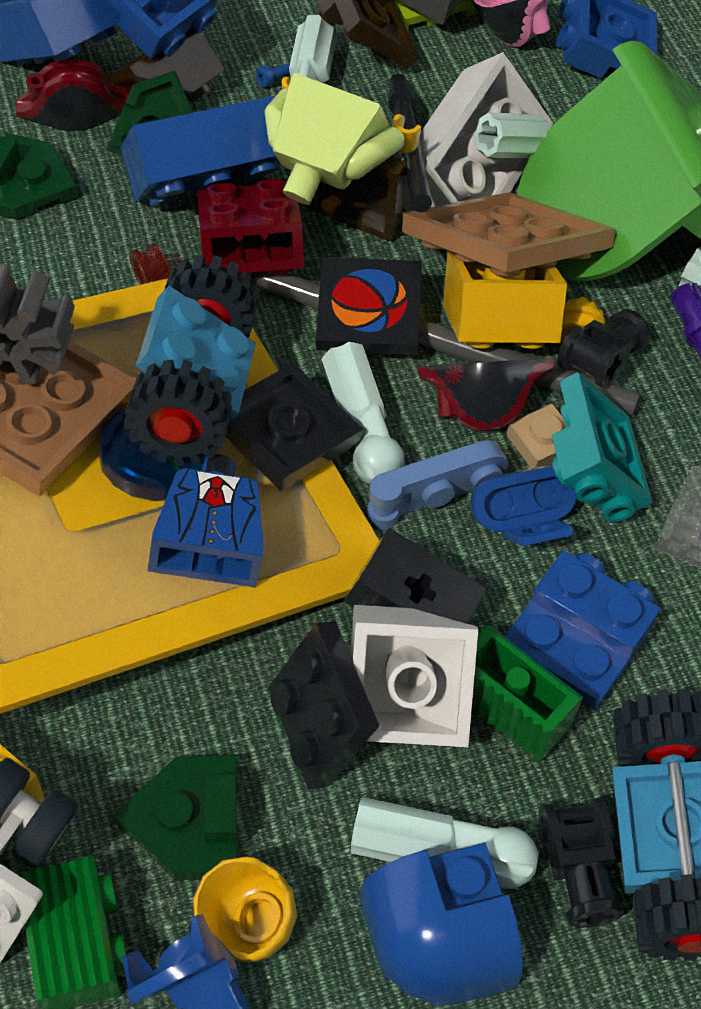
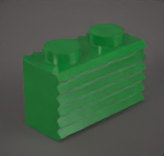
(521, 695)
(70, 936)

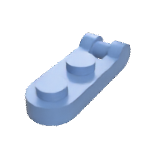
(432, 481)

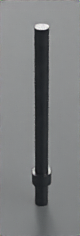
(403, 102)

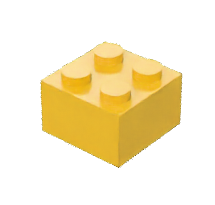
(503, 308)

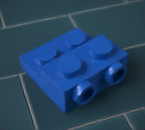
(163, 23)
(598, 27)
(584, 625)

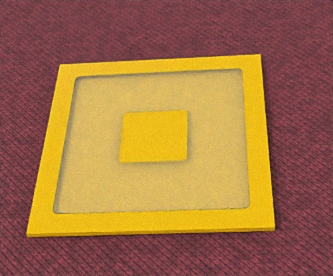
(79, 554)

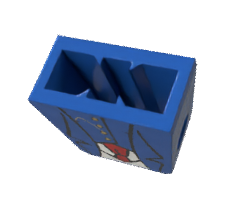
(210, 526)

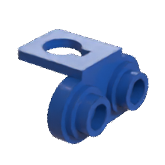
(524, 505)

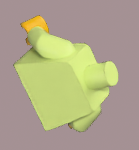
(330, 135)

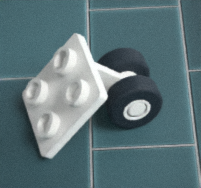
(38, 830)

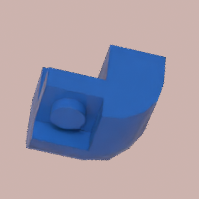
(443, 926)

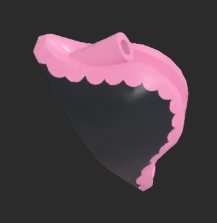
(514, 20)

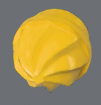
(580, 312)

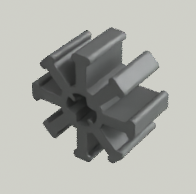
(31, 328)

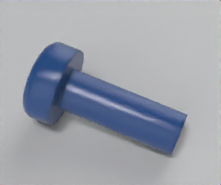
(266, 76)

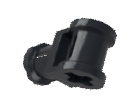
(602, 348)
(582, 853)

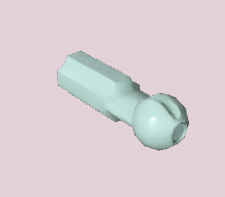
(313, 49)
(510, 134)
(359, 397)
(394, 830)

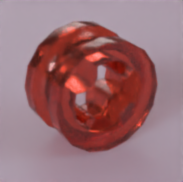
(149, 265)

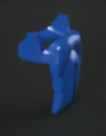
(192, 970)

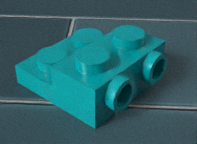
(599, 452)

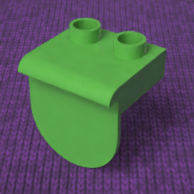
(624, 161)

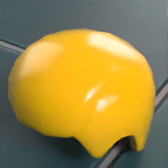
(247, 907)

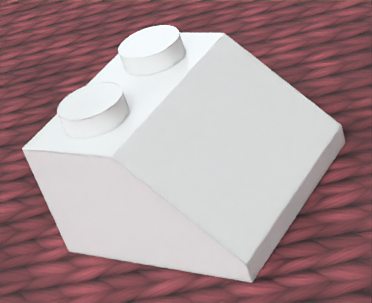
(415, 674)

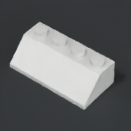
(447, 141)

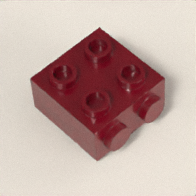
(251, 227)

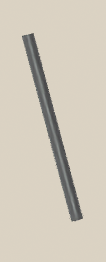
(445, 340)

